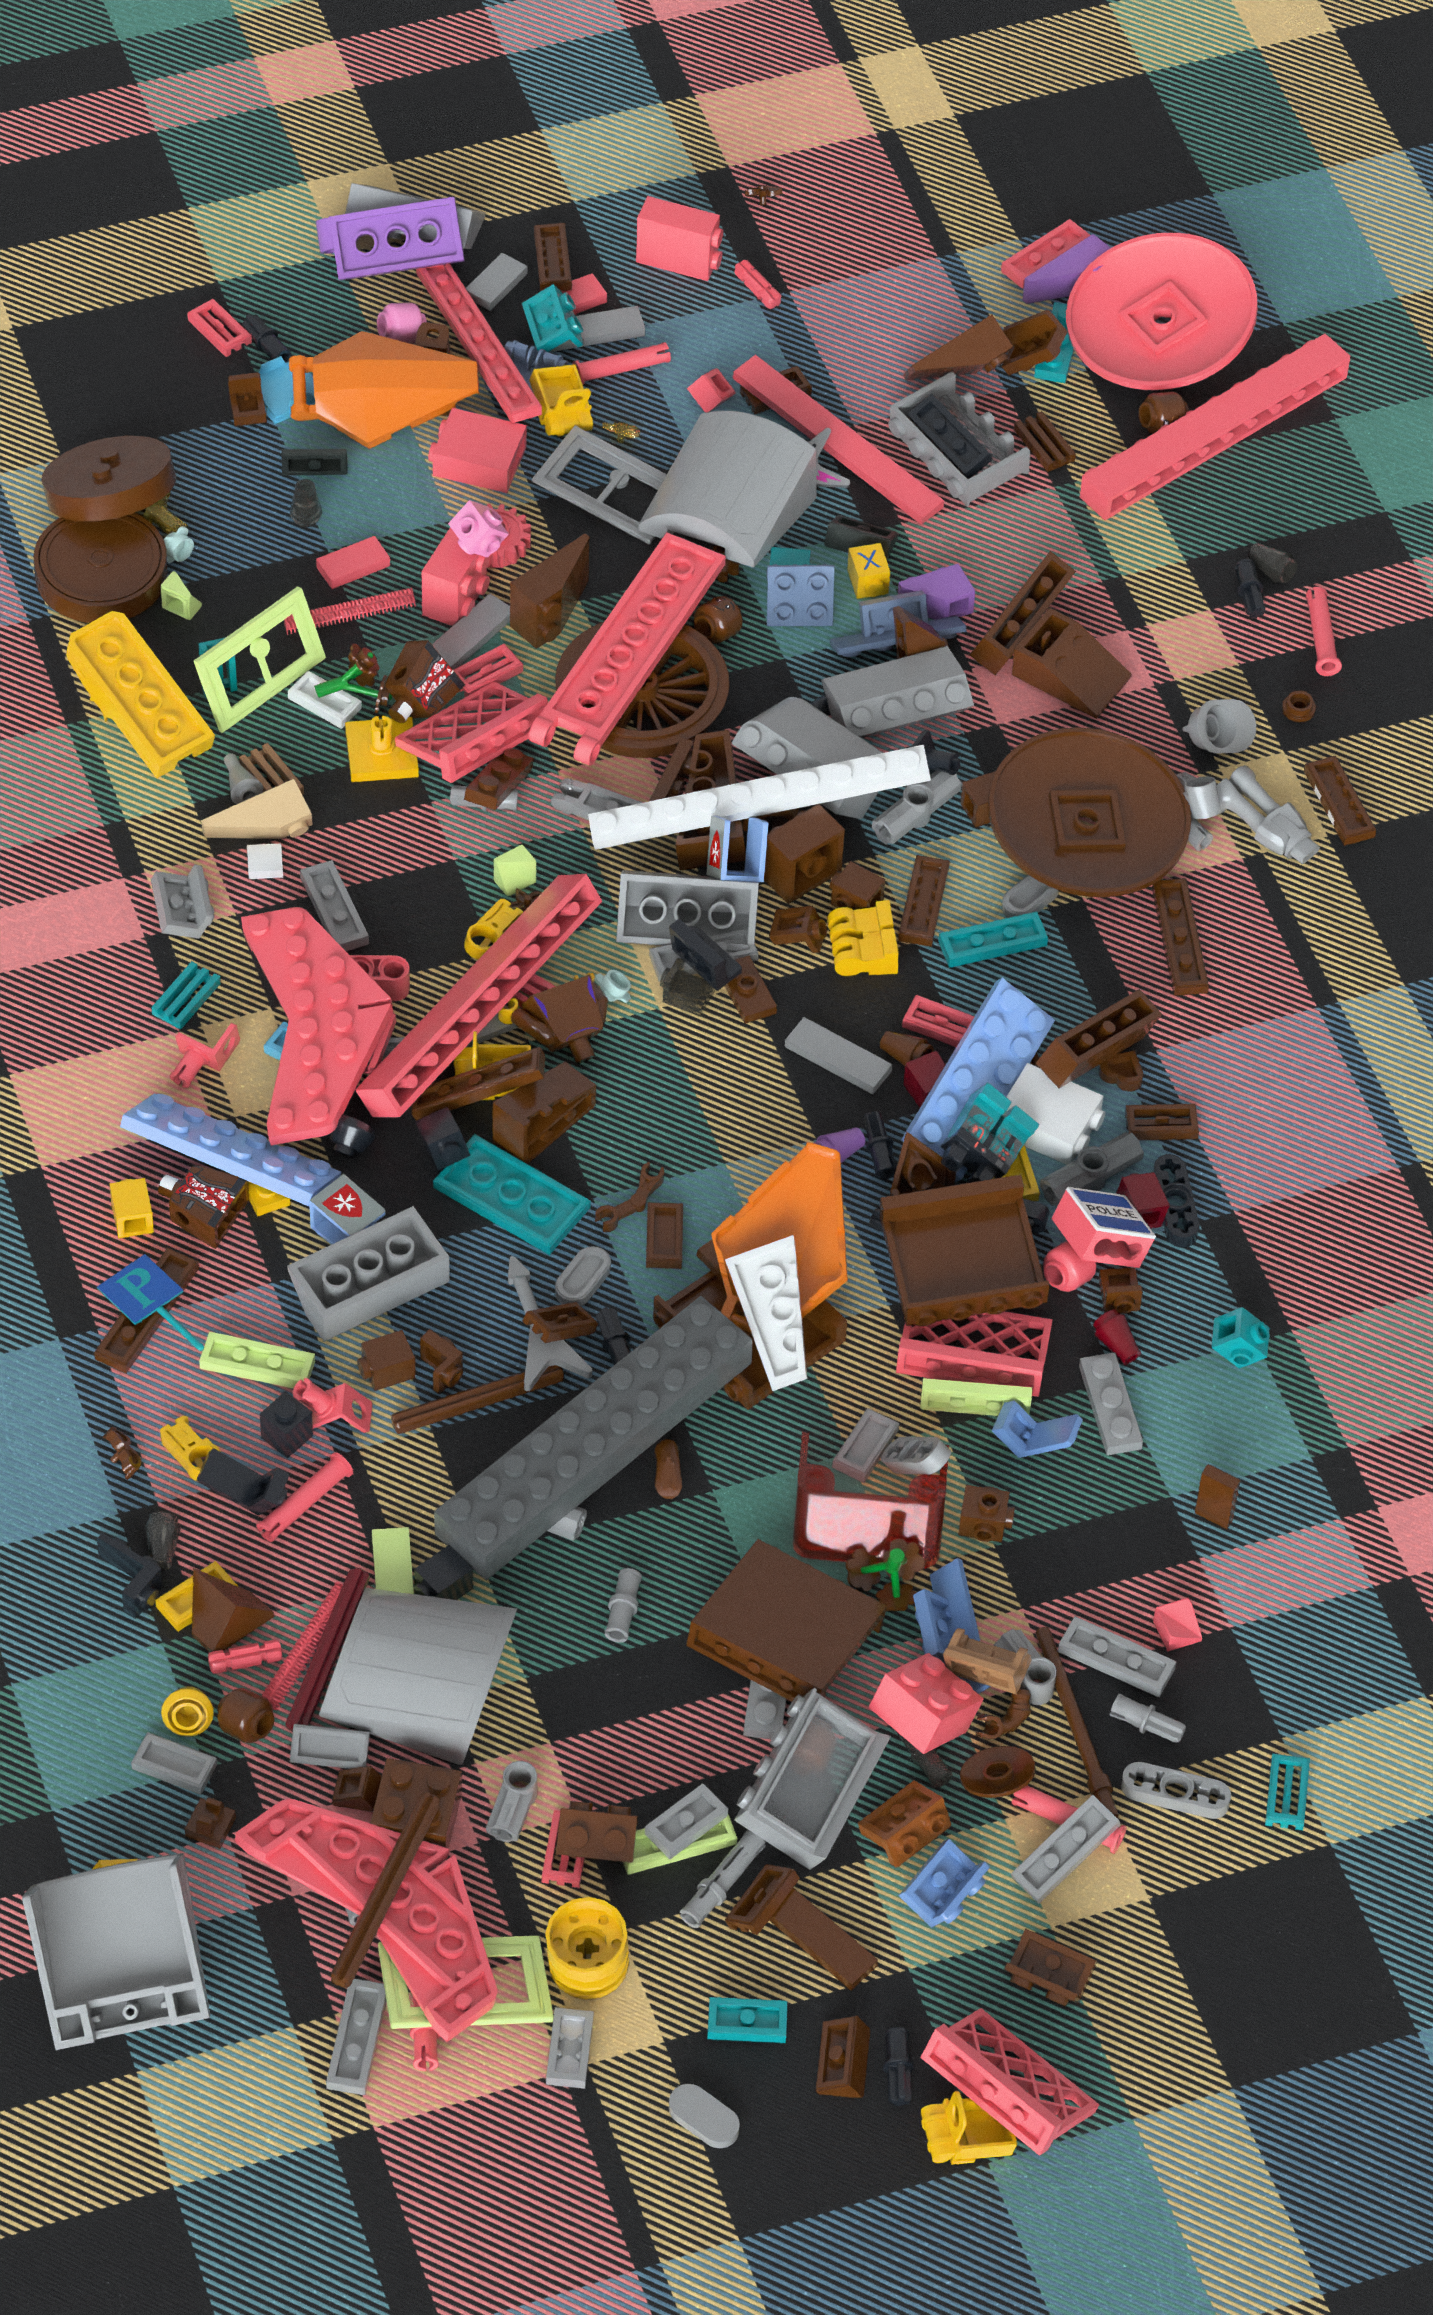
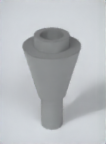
(242, 783)

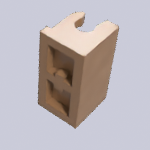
(986, 1662)

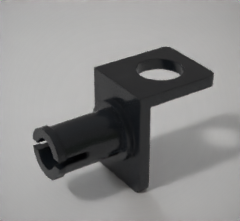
(937, 759)

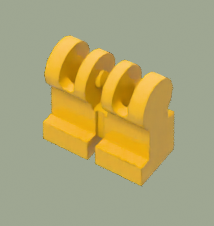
(863, 940)

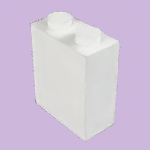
(1063, 1113)

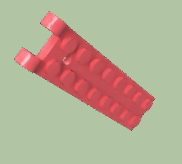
(629, 645)

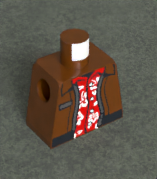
(421, 682)
(205, 1202)

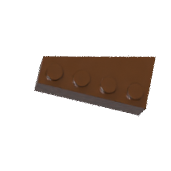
(710, 768)

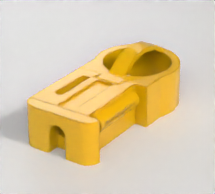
(490, 926)
(186, 1445)

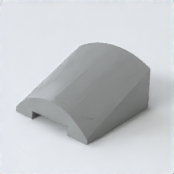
(735, 485)
(418, 1670)
(117, 1950)

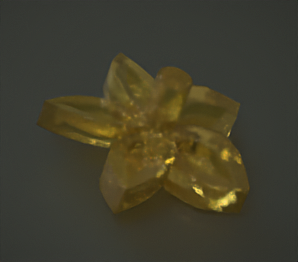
(622, 430)

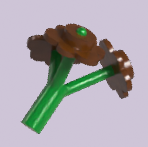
(363, 669)
(899, 1562)

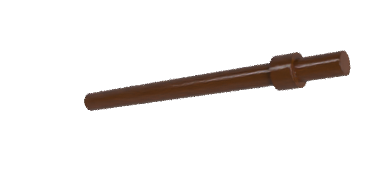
(1098, 1783)

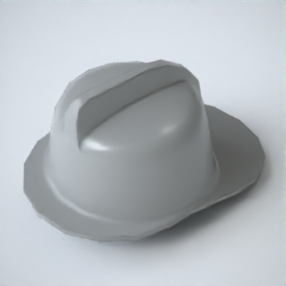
(1222, 726)

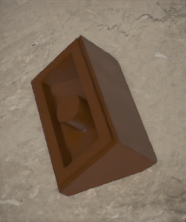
(843, 2057)

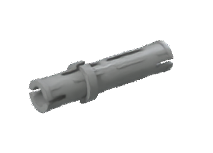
(713, 1889)

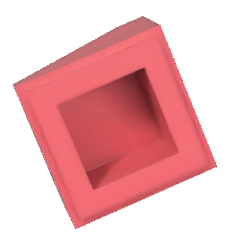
(711, 390)
(1177, 1624)

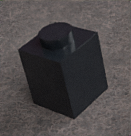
(442, 1138)
(286, 1424)
(444, 1576)

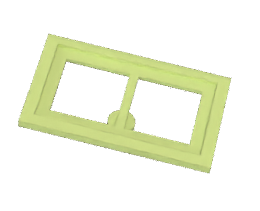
(251, 633)
(535, 2011)

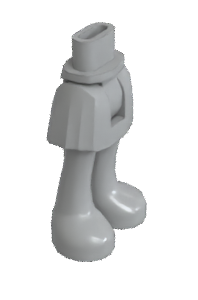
(1283, 826)

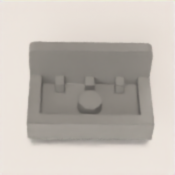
(182, 902)

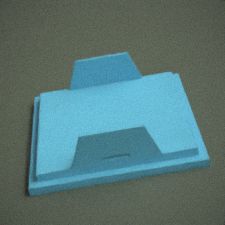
(278, 389)

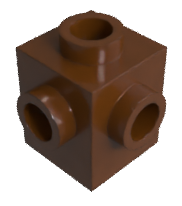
(985, 1513)

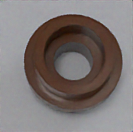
(1299, 706)

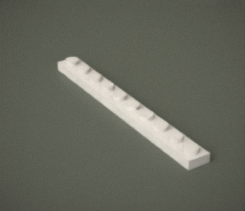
(759, 797)

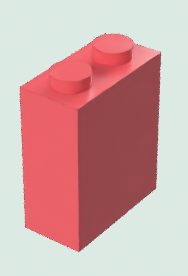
(678, 238)
(478, 450)

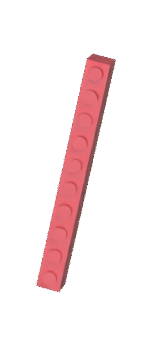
(1214, 426)
(478, 996)

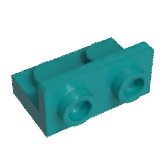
(552, 319)

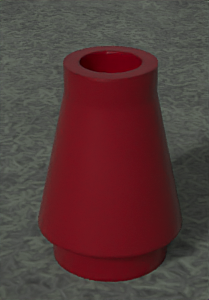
(1116, 1334)

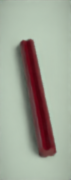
(328, 1648)

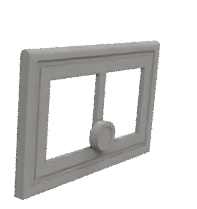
(625, 464)

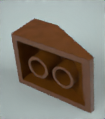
(970, 352)
(549, 592)

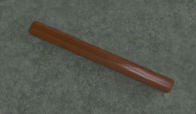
(385, 1890)

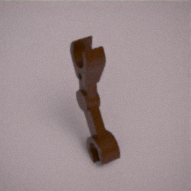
(637, 1203)

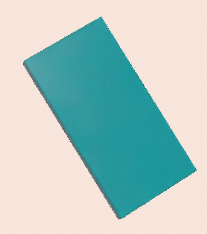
(513, 1195)

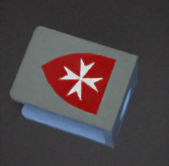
(755, 851)
(342, 1210)

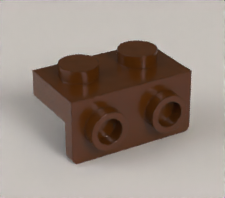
(1033, 341)
(597, 1833)
(1051, 1968)

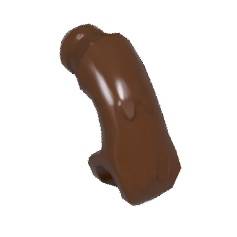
(668, 1473)
(1014, 1717)

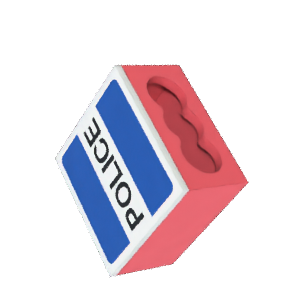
(1103, 1227)

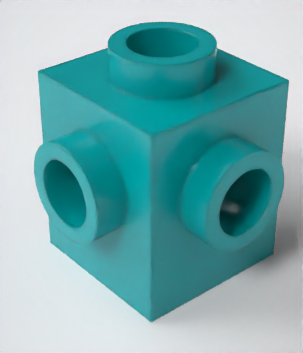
(1240, 1337)

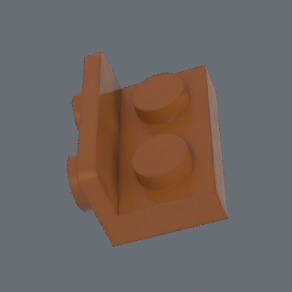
(906, 1822)

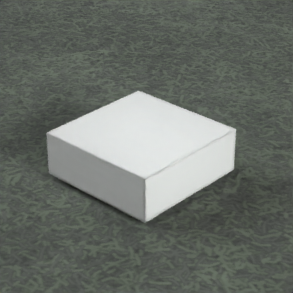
(265, 861)

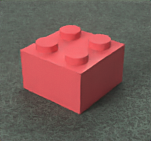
(452, 581)
(926, 1703)

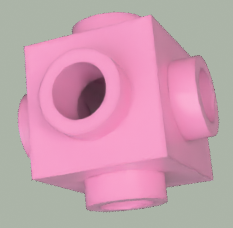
(478, 529)

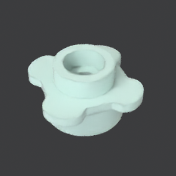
(178, 545)
(614, 985)

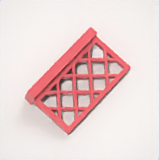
(478, 742)
(972, 1364)
(1004, 2094)

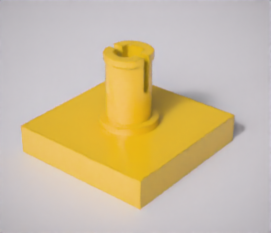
(374, 750)

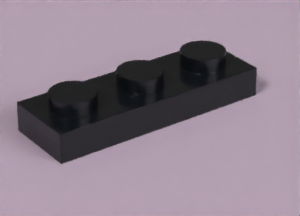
(949, 436)

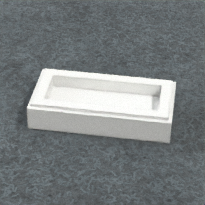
(334, 708)

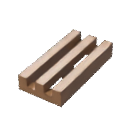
(276, 762)

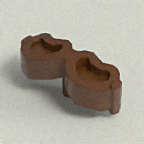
(128, 1456)

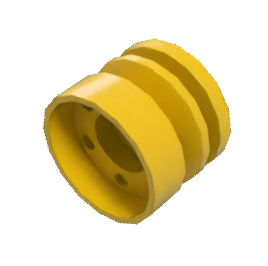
(582, 1929)

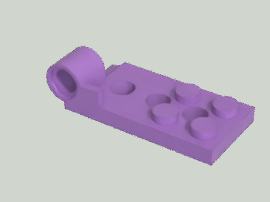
(341, 232)

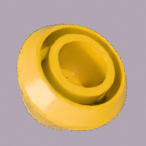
(187, 1712)

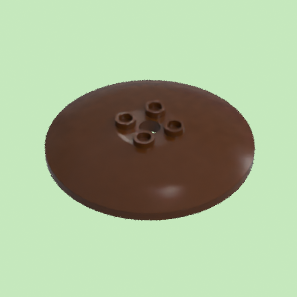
(1094, 775)

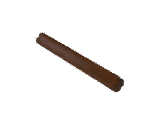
(470, 1400)

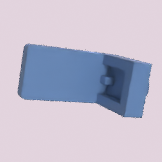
(1029, 1438)

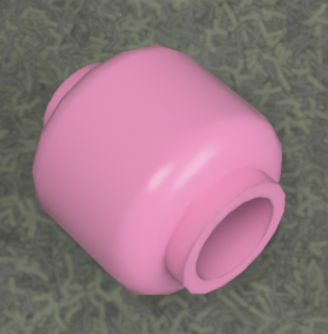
(400, 321)

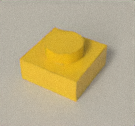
(265, 1200)

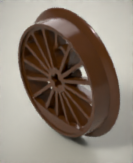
(664, 695)

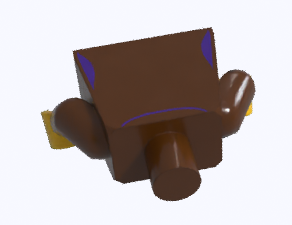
(562, 1016)

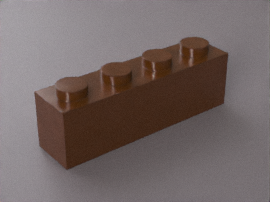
(1022, 613)
(1098, 1038)

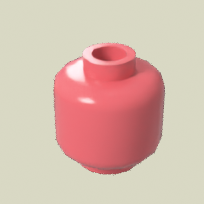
(1066, 1269)

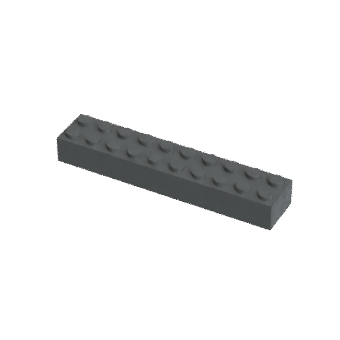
(593, 1437)

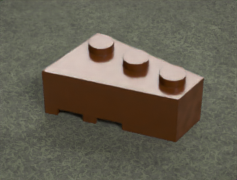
(541, 1111)

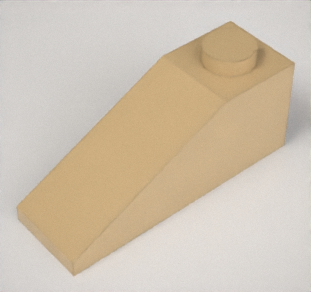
(264, 816)

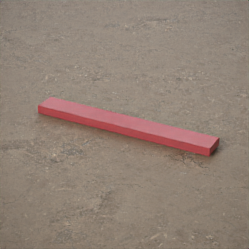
(480, 342)
(843, 441)

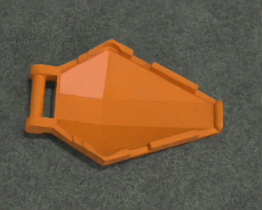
(380, 386)
(799, 1201)

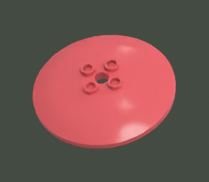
(1154, 277)

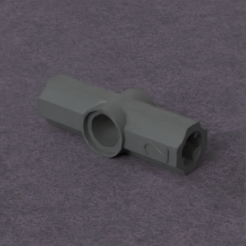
(1093, 1167)

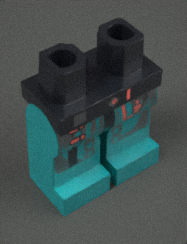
(987, 1135)

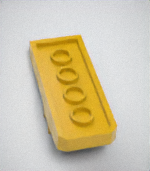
(137, 693)

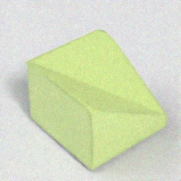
(177, 597)
(514, 870)

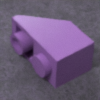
(946, 591)

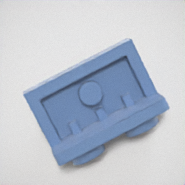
(943, 1884)

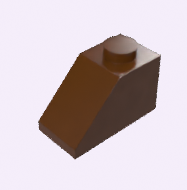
(914, 634)

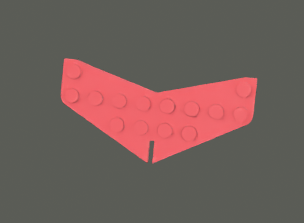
(332, 1024)
(428, 1924)

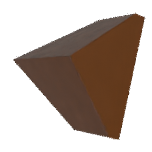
(919, 1169)
(224, 1612)

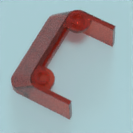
(837, 1522)

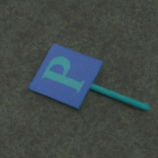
(141, 1291)

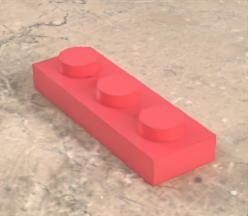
(1042, 251)

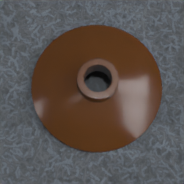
(997, 1771)

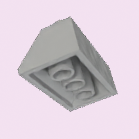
(368, 197)
(898, 693)
(656, 900)
(369, 1273)

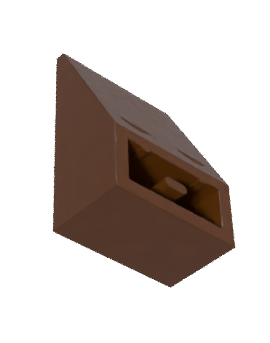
(1069, 664)

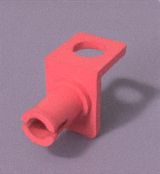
(199, 1054)
(333, 1404)

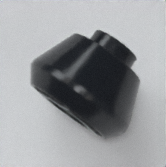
(351, 1136)

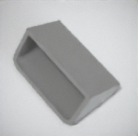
(802, 737)

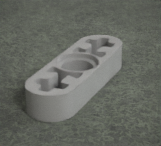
(916, 1455)
(1167, 1776)

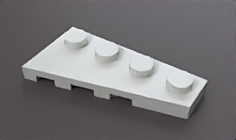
(771, 1303)

